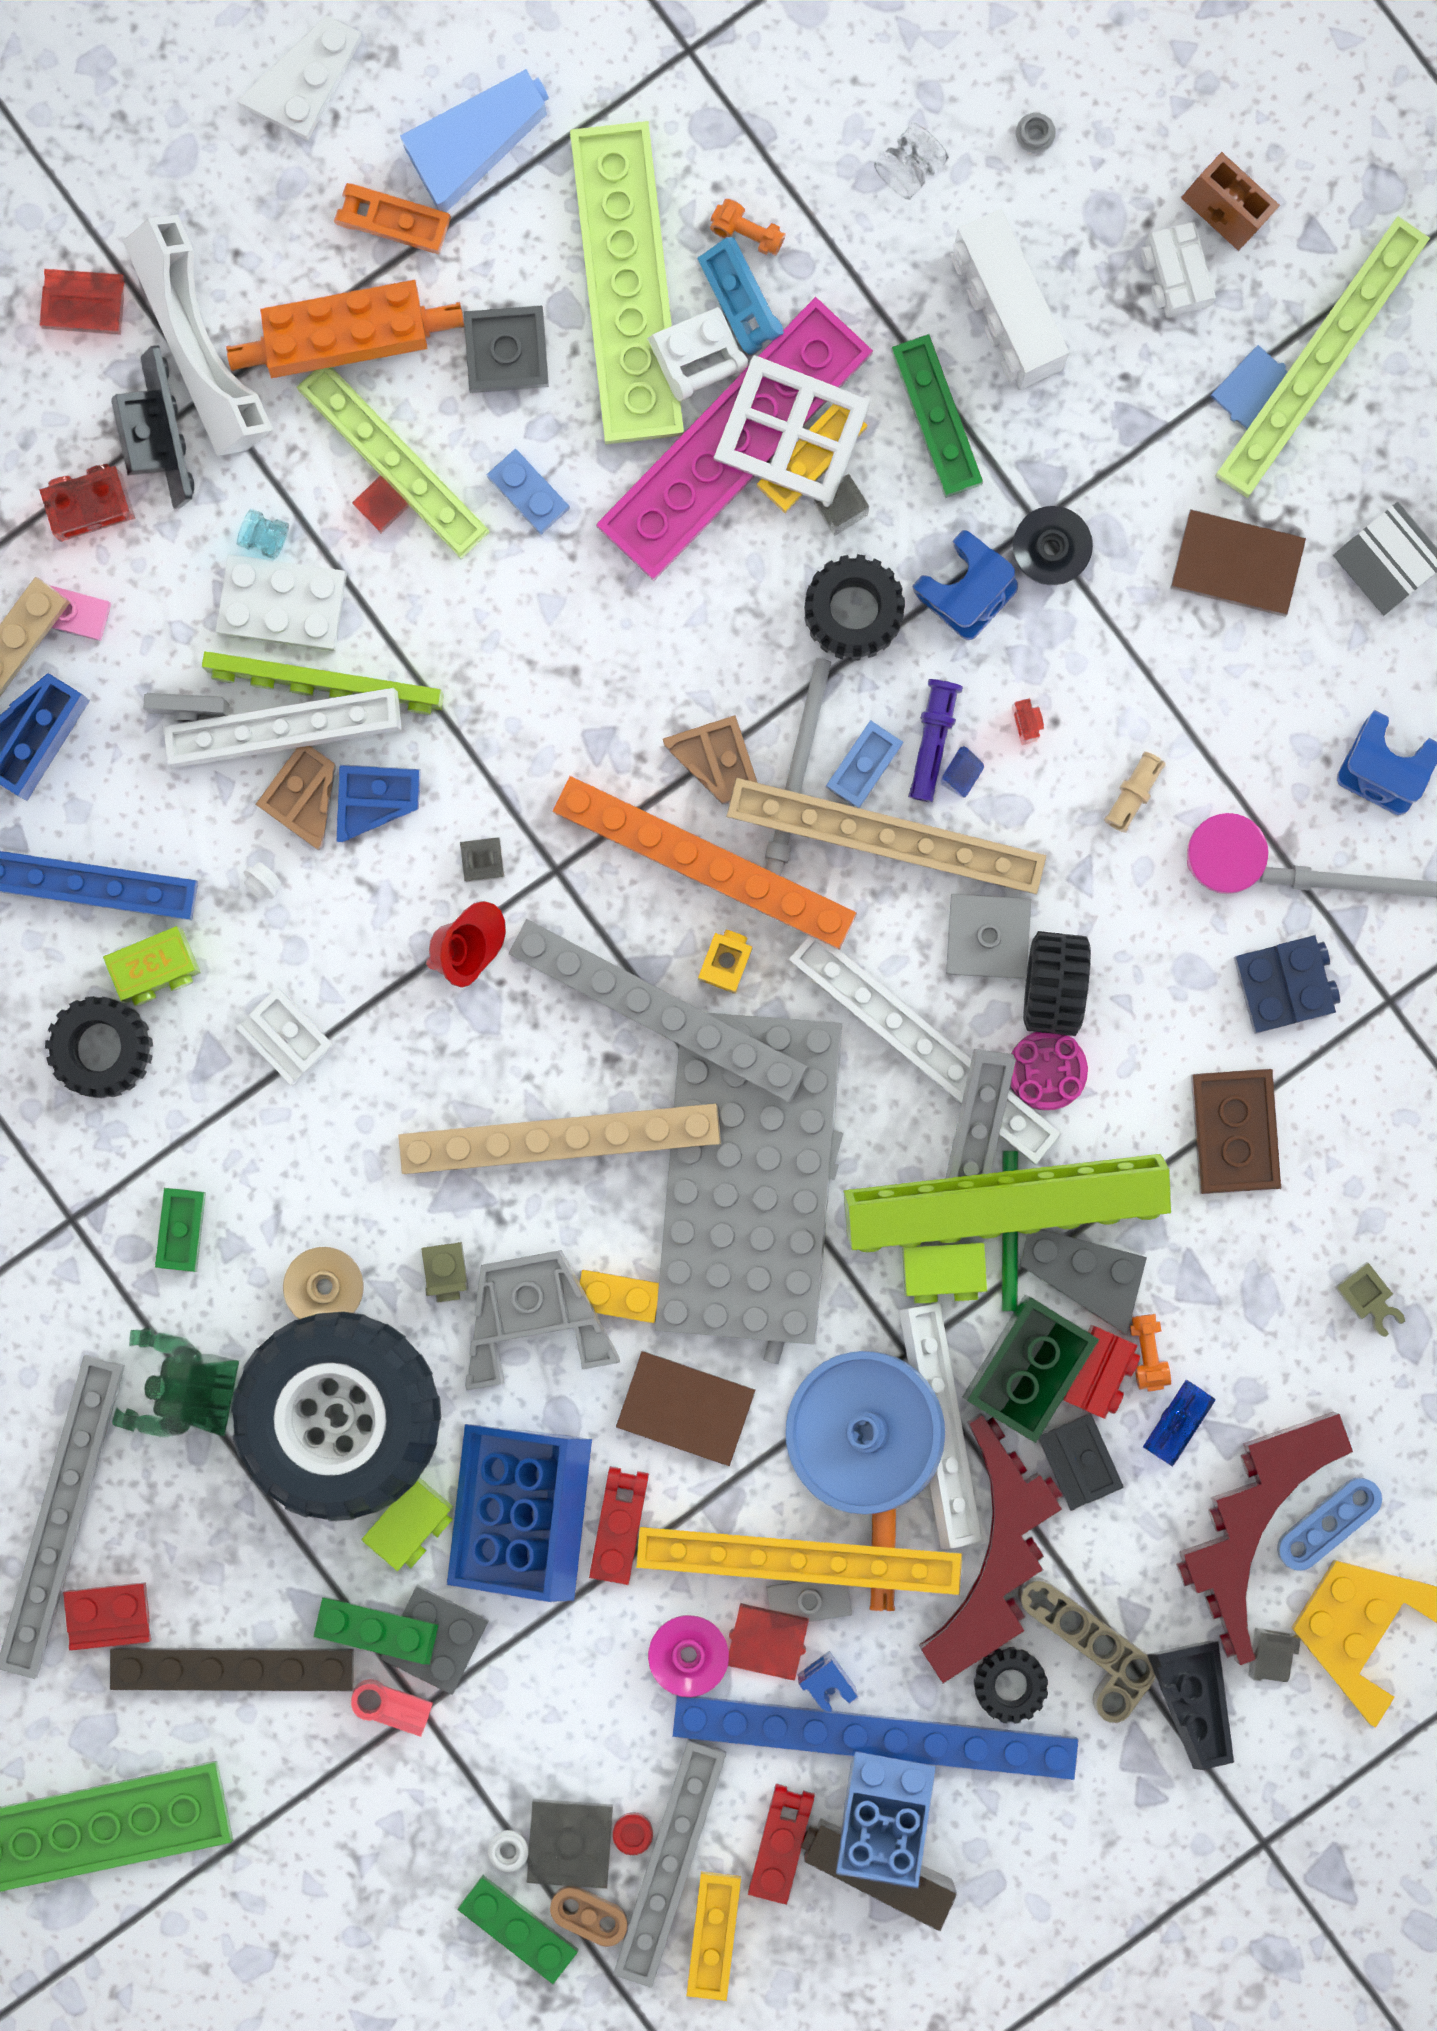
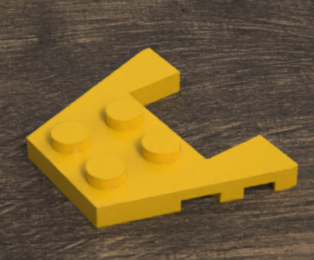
(1349, 1619)

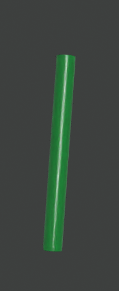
(1009, 1248)

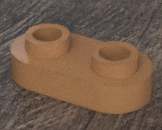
(587, 1917)

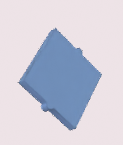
(1249, 386)

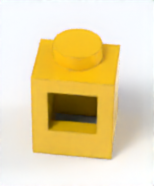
(714, 973)

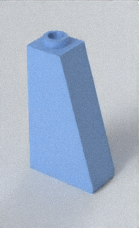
(473, 137)

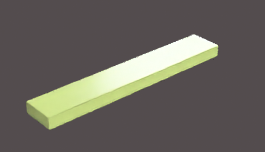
(393, 460)

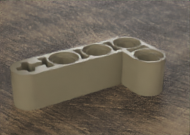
(1083, 1639)

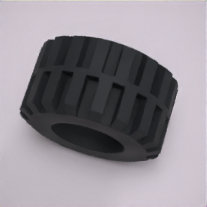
(861, 574)
(1057, 983)
(65, 1042)

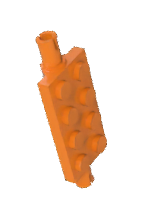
(344, 330)

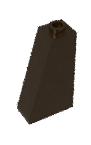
(927, 1903)

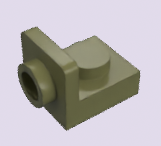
(445, 1271)

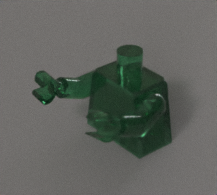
(189, 1393)

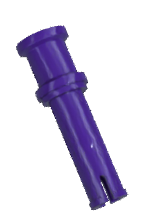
(936, 722)

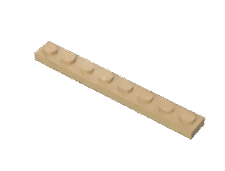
(886, 836)
(559, 1139)

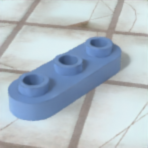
(1347, 1519)

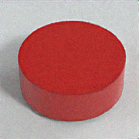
(632, 1833)

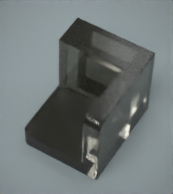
(847, 507)
(1273, 1655)

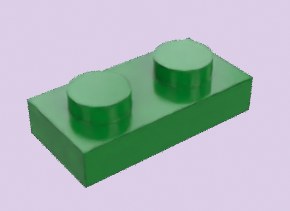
(180, 1229)

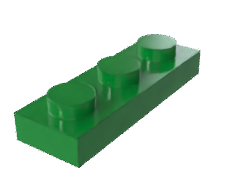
(376, 1630)
(518, 1929)

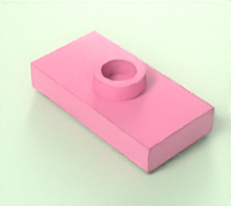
(84, 615)

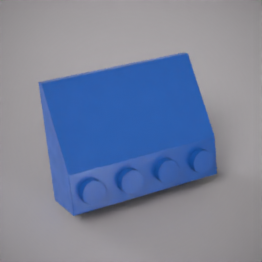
(519, 1513)

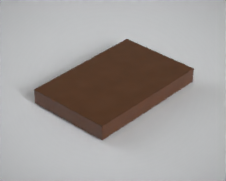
(1238, 563)
(1236, 1131)
(685, 1408)

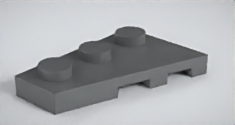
(1088, 1273)

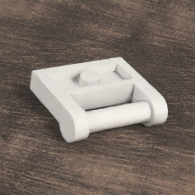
(692, 342)

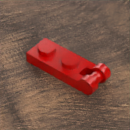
(618, 1527)
(780, 1845)

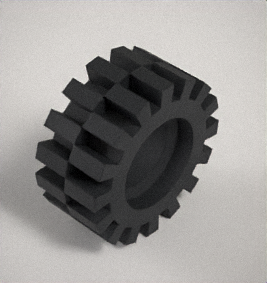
(1017, 1709)

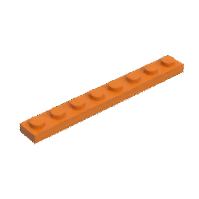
(705, 862)

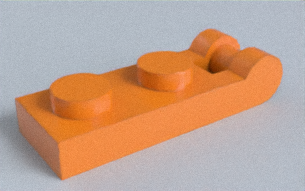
(393, 218)

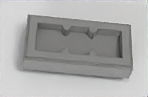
(185, 707)
(810, 1600)

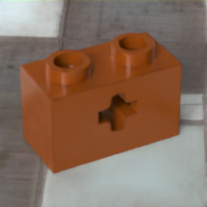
(1230, 201)

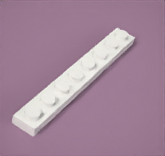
(915, 1039)

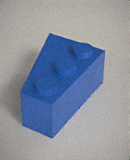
(35, 731)

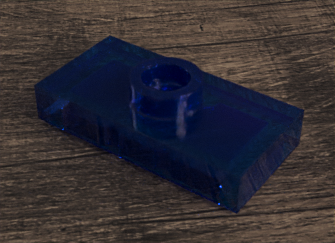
(1179, 1423)

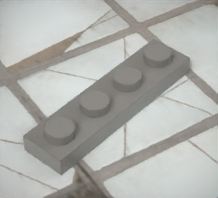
(981, 1113)

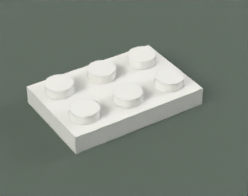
(281, 602)

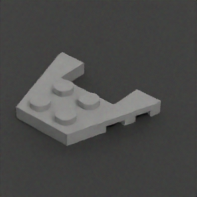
(531, 1299)

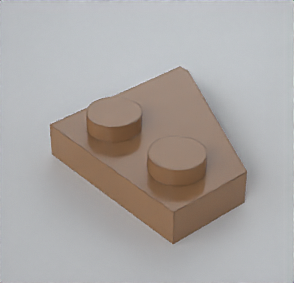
(714, 756)
(302, 794)

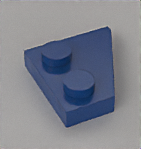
(373, 797)

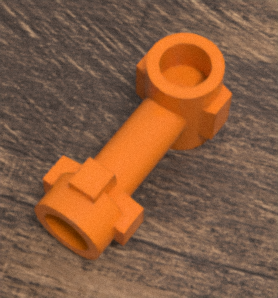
(729, 218)
(1152, 1374)

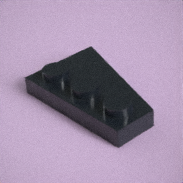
(1197, 1701)

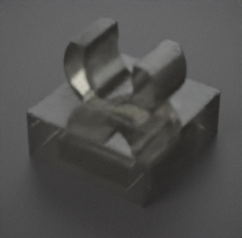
(482, 860)

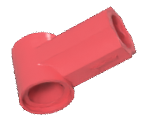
(396, 1707)

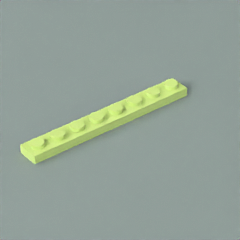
(1322, 357)

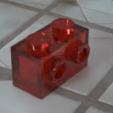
(86, 502)

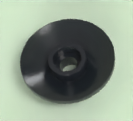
(1058, 526)

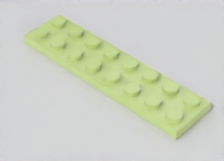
(625, 279)

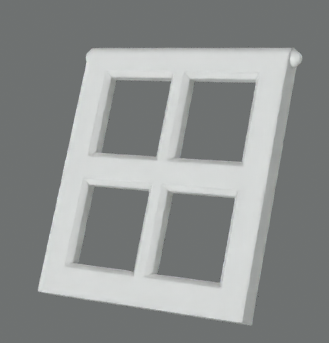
(792, 430)

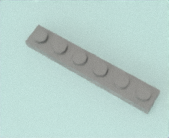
(669, 1863)

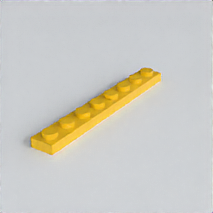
(799, 1560)

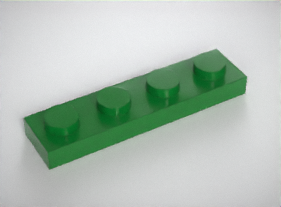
(937, 415)

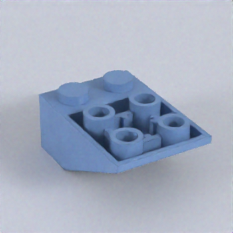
(885, 1819)

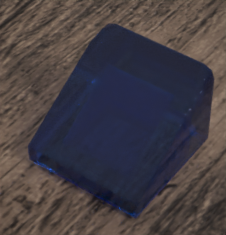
(962, 772)

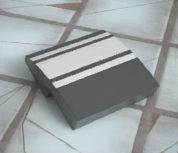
(1389, 558)

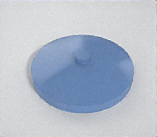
(865, 1432)

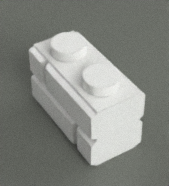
(1178, 269)

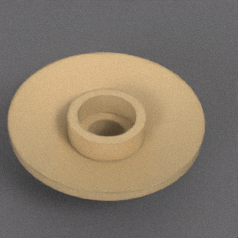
(312, 1266)

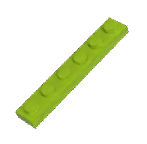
(306, 680)

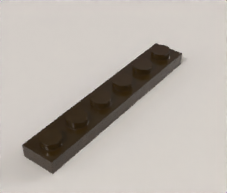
(232, 1669)

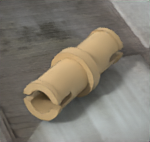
(1135, 792)

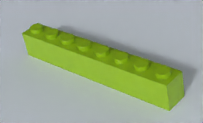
(1007, 1202)

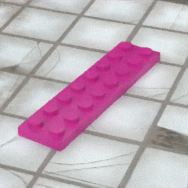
(686, 484)

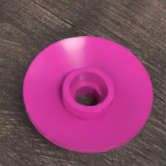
(686, 1677)

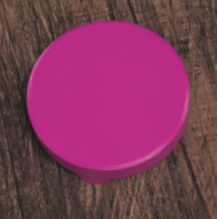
(1227, 853)
(1048, 1070)

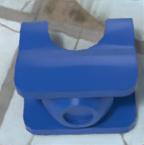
(976, 598)
(1381, 775)

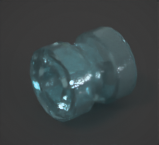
(262, 534)

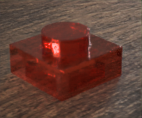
(380, 504)
(1028, 721)

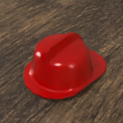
(467, 944)

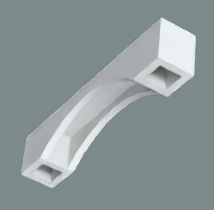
(165, 269)

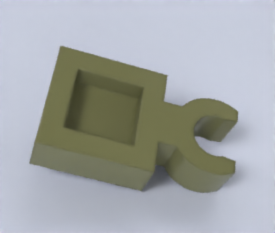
(1367, 1294)

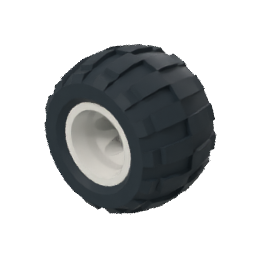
(275, 1431)

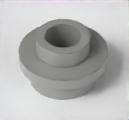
(1038, 121)

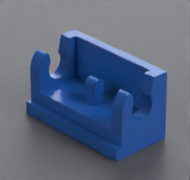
(826, 1675)

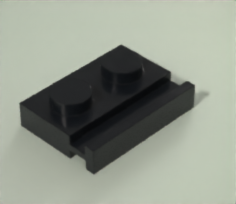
(1080, 1461)

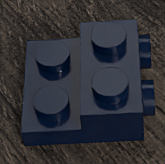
(1287, 983)

